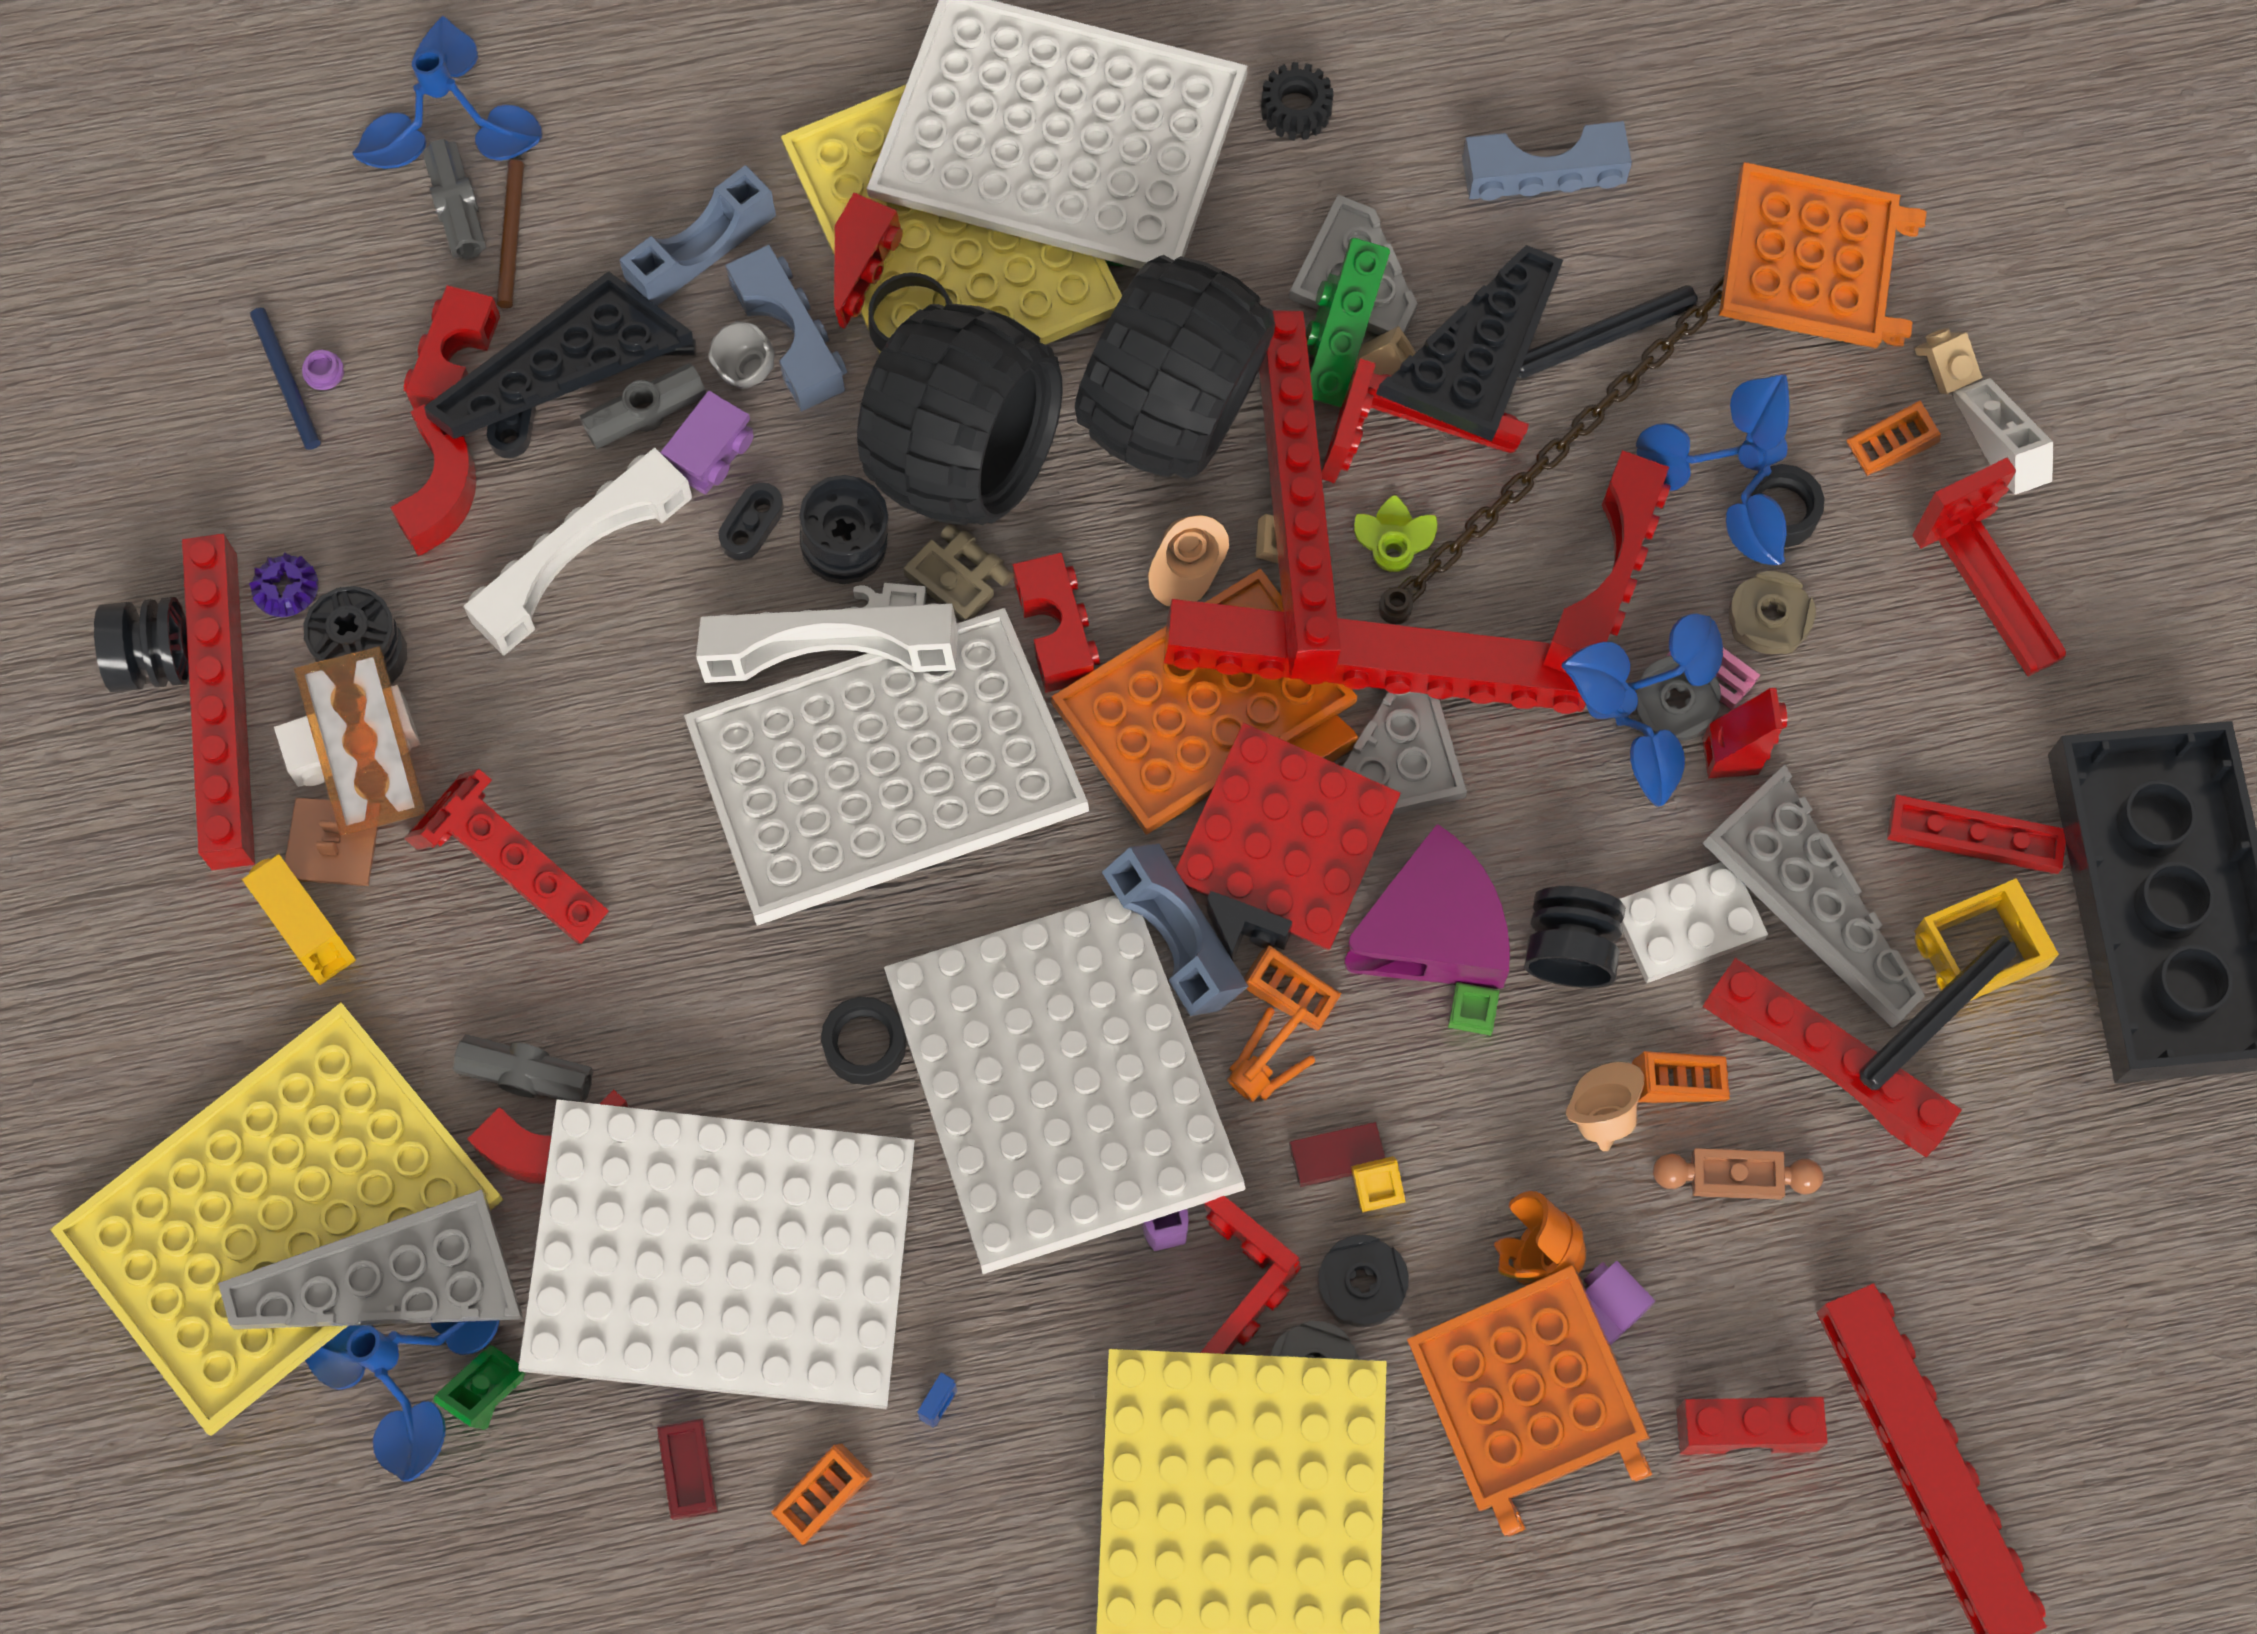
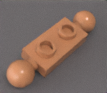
(1738, 1173)

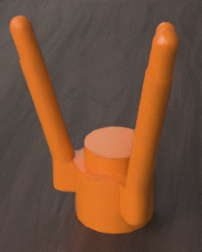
(1252, 1076)

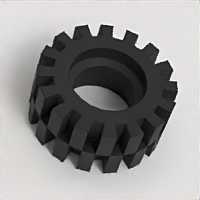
(1301, 82)

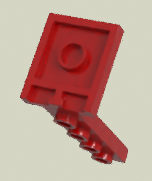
(1362, 397)
(1955, 522)
(508, 853)
(1262, 1250)

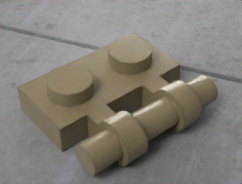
(950, 580)

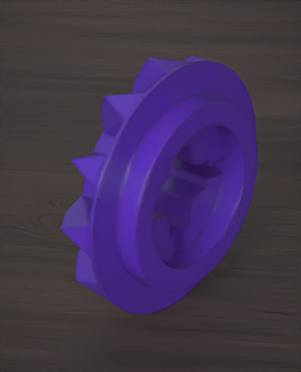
(296, 595)

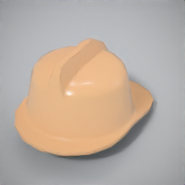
(1188, 559)
(1607, 1102)

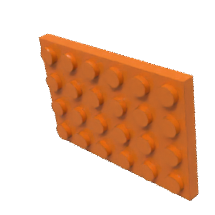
(1169, 729)

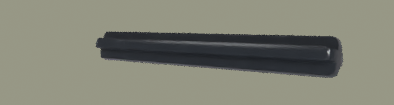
(1608, 330)
(1937, 1012)

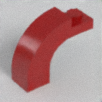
(447, 496)
(517, 1150)

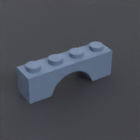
(1501, 169)
(733, 214)
(765, 290)
(1202, 967)

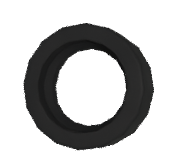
(1807, 488)
(854, 1009)

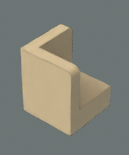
(1386, 351)

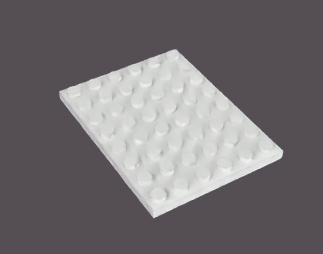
(1058, 132)
(882, 769)
(1061, 1082)
(718, 1255)

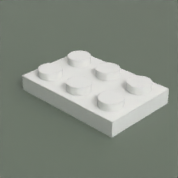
(1690, 921)

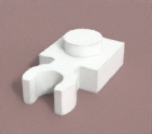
(892, 595)

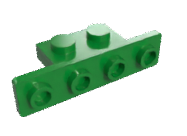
(1343, 318)

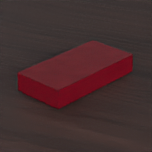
(1333, 1153)
(687, 1469)

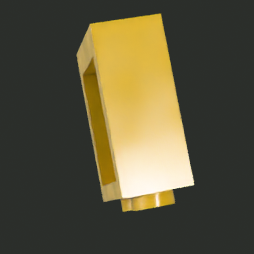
(298, 919)
(2019, 920)

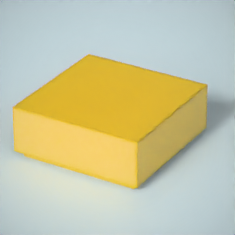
(1378, 1184)

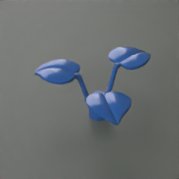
(444, 54)
(1762, 412)
(1601, 676)
(410, 1438)

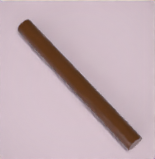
(510, 234)

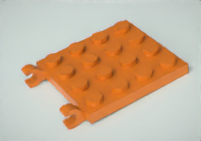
(1814, 256)
(1529, 1392)

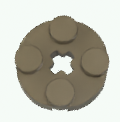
(1765, 635)

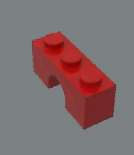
(458, 322)
(1047, 589)
(1738, 1423)

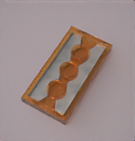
(360, 740)

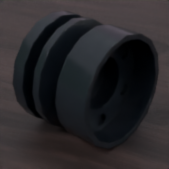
(845, 508)
(352, 622)
(137, 645)
(1575, 937)

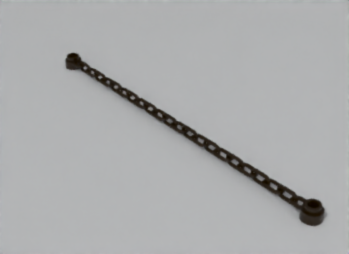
(1401, 614)

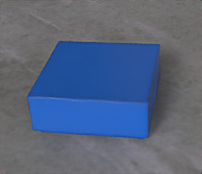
(937, 1400)

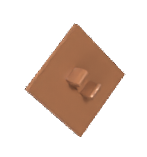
(320, 853)

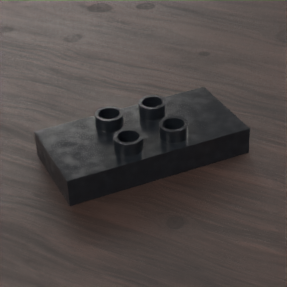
(2165, 894)

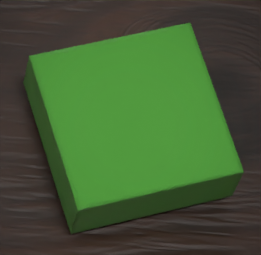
(1473, 1009)

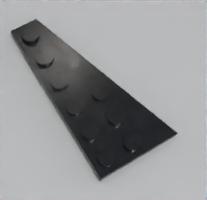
(576, 345)
(1477, 354)

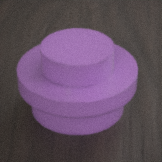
(322, 370)

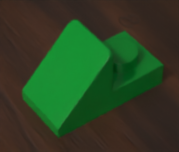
(480, 1387)

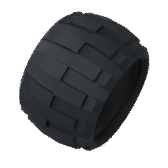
(1174, 366)
(959, 413)

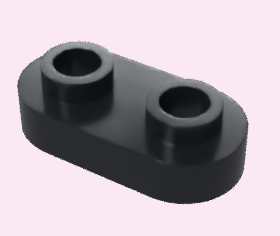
(518, 425)
(749, 523)

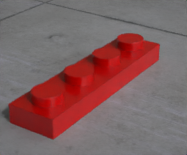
(1977, 834)

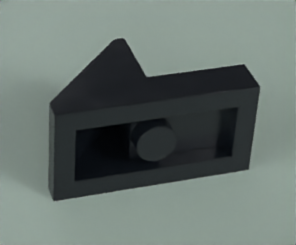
(1234, 919)

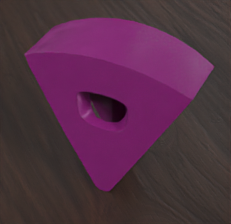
(1435, 921)

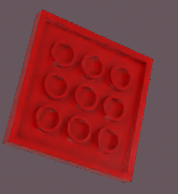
(1287, 834)

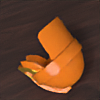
(1547, 1245)

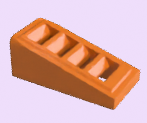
(1914, 413)
(1298, 975)
(1656, 1078)
(859, 1474)

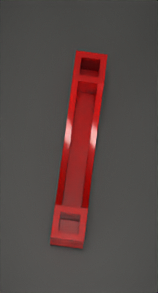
(1629, 505)
(1773, 1015)

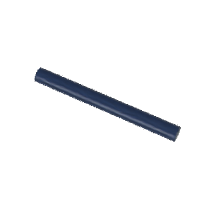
(285, 378)

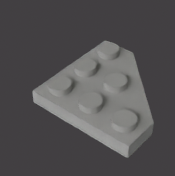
(1349, 219)
(1410, 752)

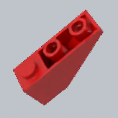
(862, 242)
(1744, 737)

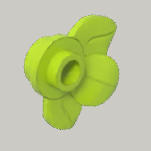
(1395, 530)

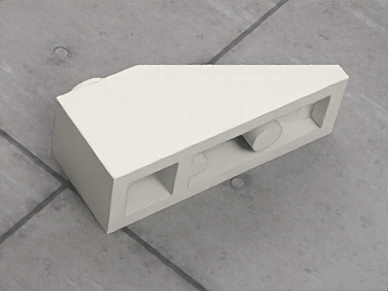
(2006, 432)

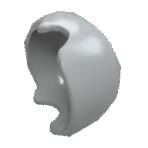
(742, 354)

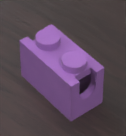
(709, 442)

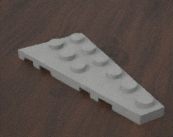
(1806, 883)
(410, 1270)

